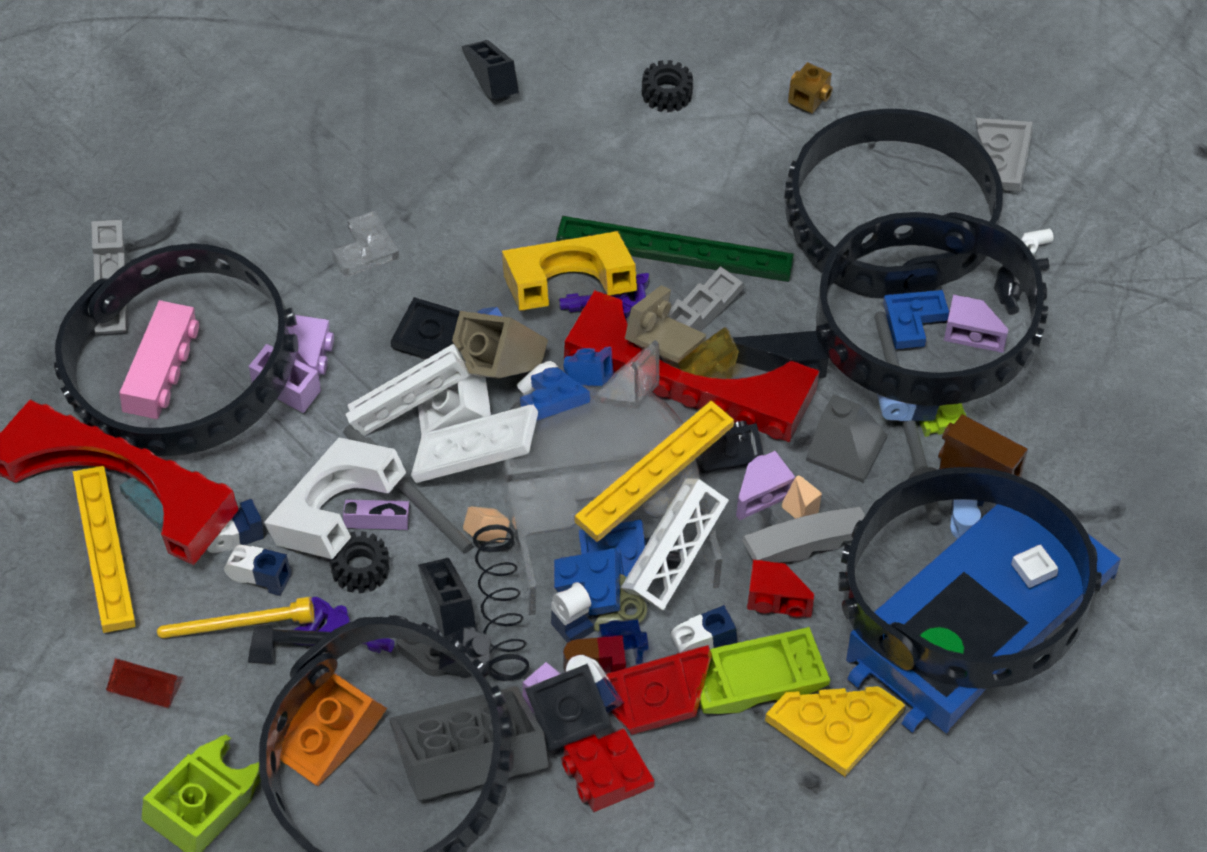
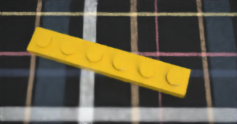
(653, 471)
(103, 549)

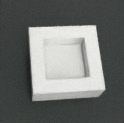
(1034, 566)

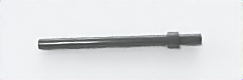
(420, 500)

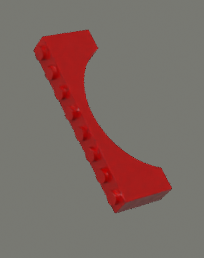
(770, 399)
(191, 503)

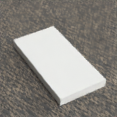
(475, 443)

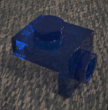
(632, 636)

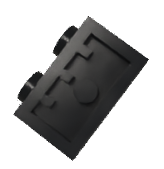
(733, 449)

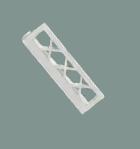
(407, 390)
(665, 536)

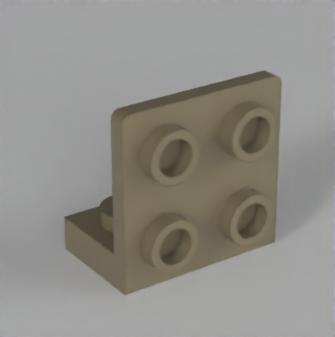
(650, 322)

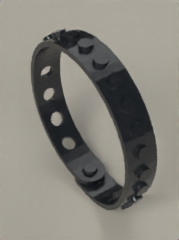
(900, 125)
(950, 233)
(110, 295)
(910, 650)
(316, 668)

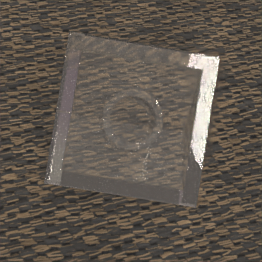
(633, 380)

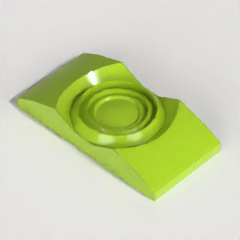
(762, 671)

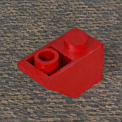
(778, 590)

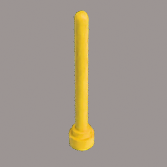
(300, 611)

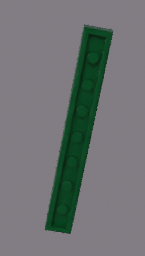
(686, 249)

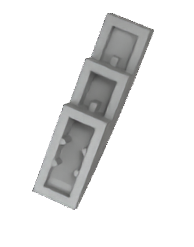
(706, 300)
(802, 536)

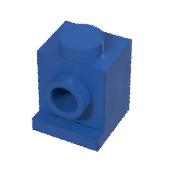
(589, 366)

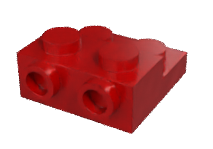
(606, 769)

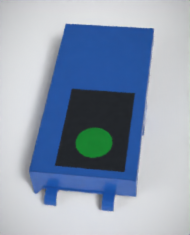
(976, 607)

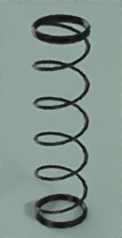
(502, 677)

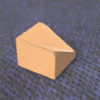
(802, 499)
(479, 517)

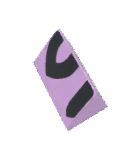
(376, 514)

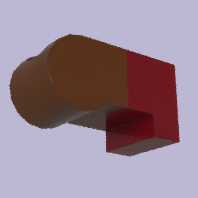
(605, 650)

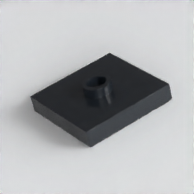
(425, 328)
(568, 707)

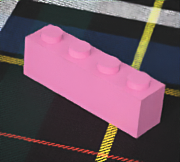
(159, 360)

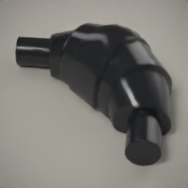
(1010, 289)

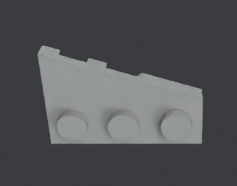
(1008, 147)

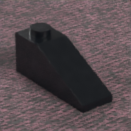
(492, 69)
(776, 350)
(447, 596)

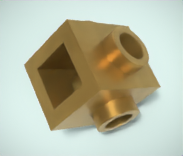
(810, 87)

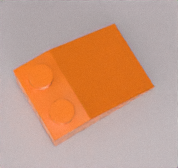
(329, 728)

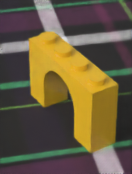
(599, 255)

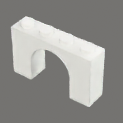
(346, 465)

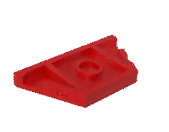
(661, 690)

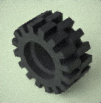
(665, 97)
(365, 576)

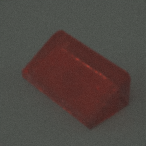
(143, 683)

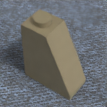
(497, 345)

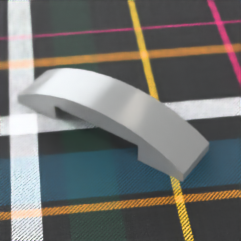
(108, 258)

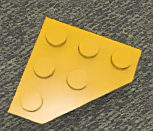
(836, 723)

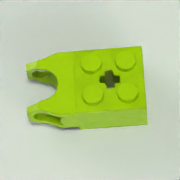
(200, 797)

